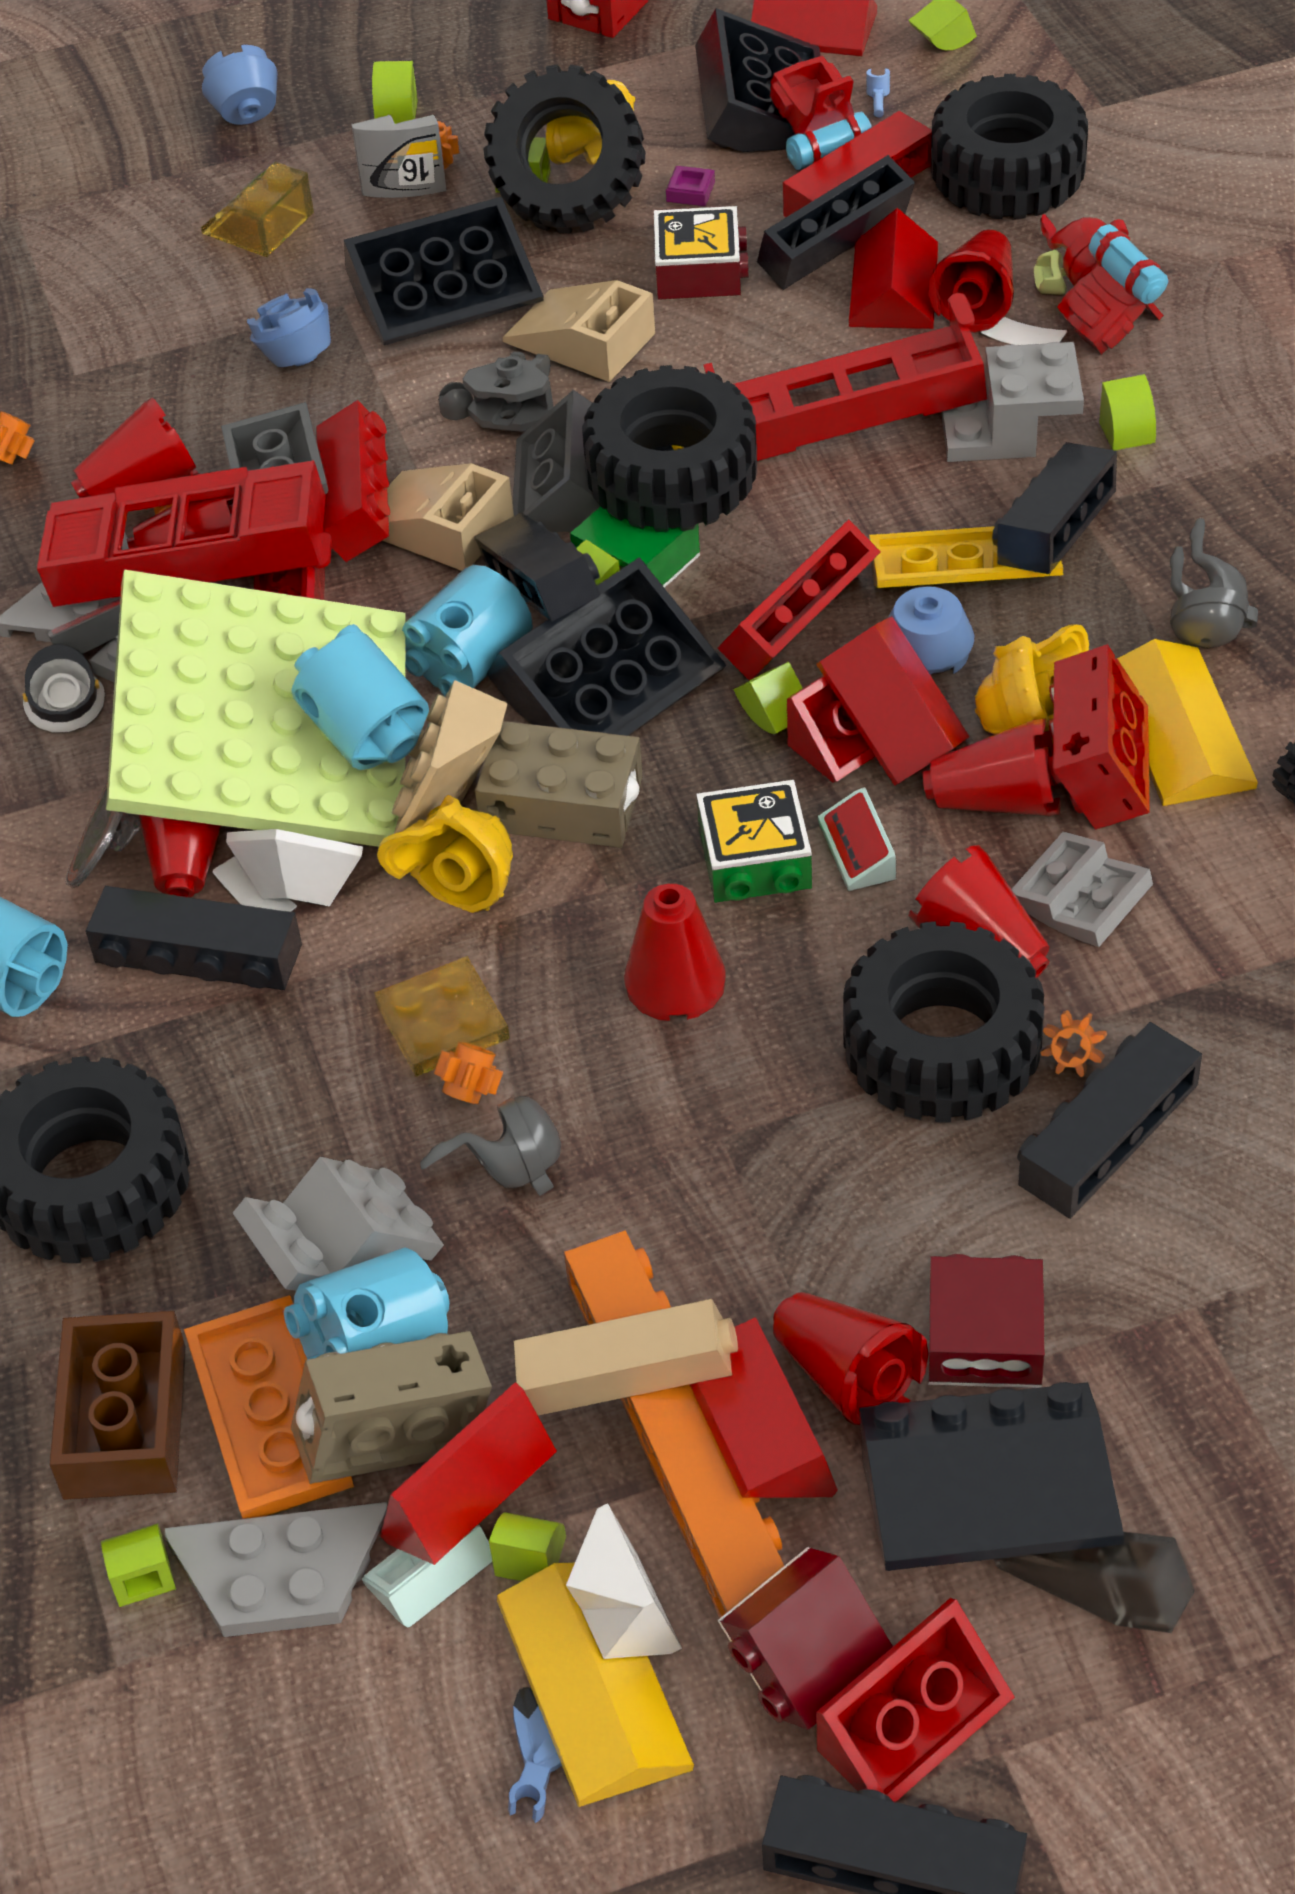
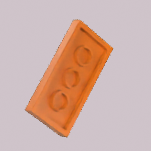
(251, 1389)

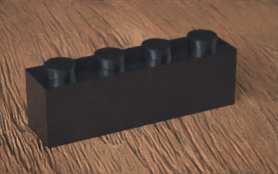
(833, 222)
(1056, 508)
(541, 565)
(194, 937)
(1108, 1119)
(886, 1846)

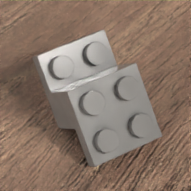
(1019, 388)
(336, 1221)

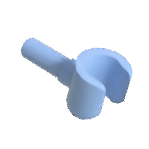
(878, 88)

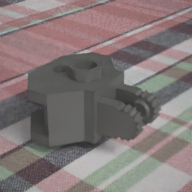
(510, 390)

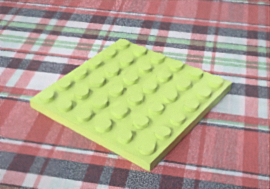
(212, 717)

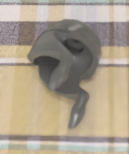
(1214, 613)
(520, 1155)

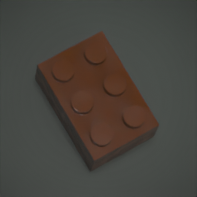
(118, 1405)

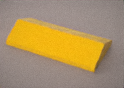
(941, 558)
(1190, 733)
(599, 1712)

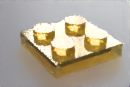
(439, 1011)

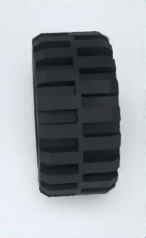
(534, 106)
(1009, 146)
(673, 485)
(943, 1073)
(109, 1206)

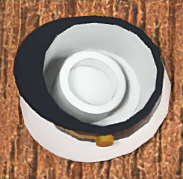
(61, 690)

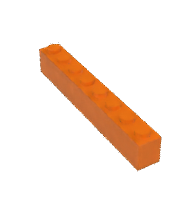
(721, 1529)

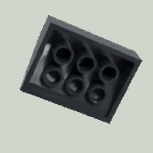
(735, 81)
(440, 271)
(608, 660)
(989, 1476)

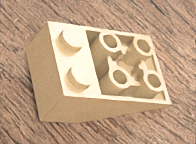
(588, 327)
(443, 510)
(448, 751)

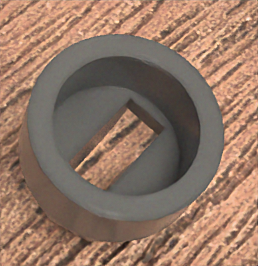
(454, 401)

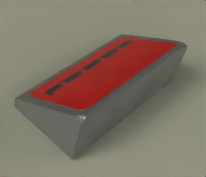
(90, 629)

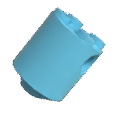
(465, 628)
(359, 699)
(30, 959)
(368, 1305)

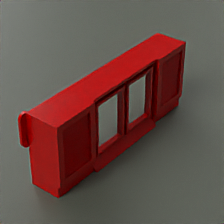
(933, 374)
(271, 530)

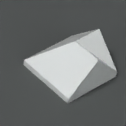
(294, 864)
(618, 1594)

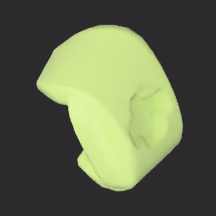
(1049, 273)

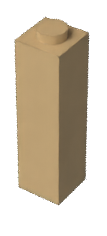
(625, 1357)

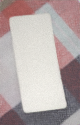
(1023, 334)
(242, 889)

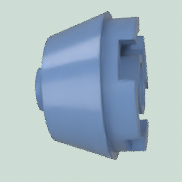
(241, 85)
(292, 329)
(935, 627)

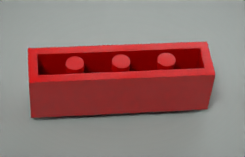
(897, 136)
(357, 479)
(798, 600)

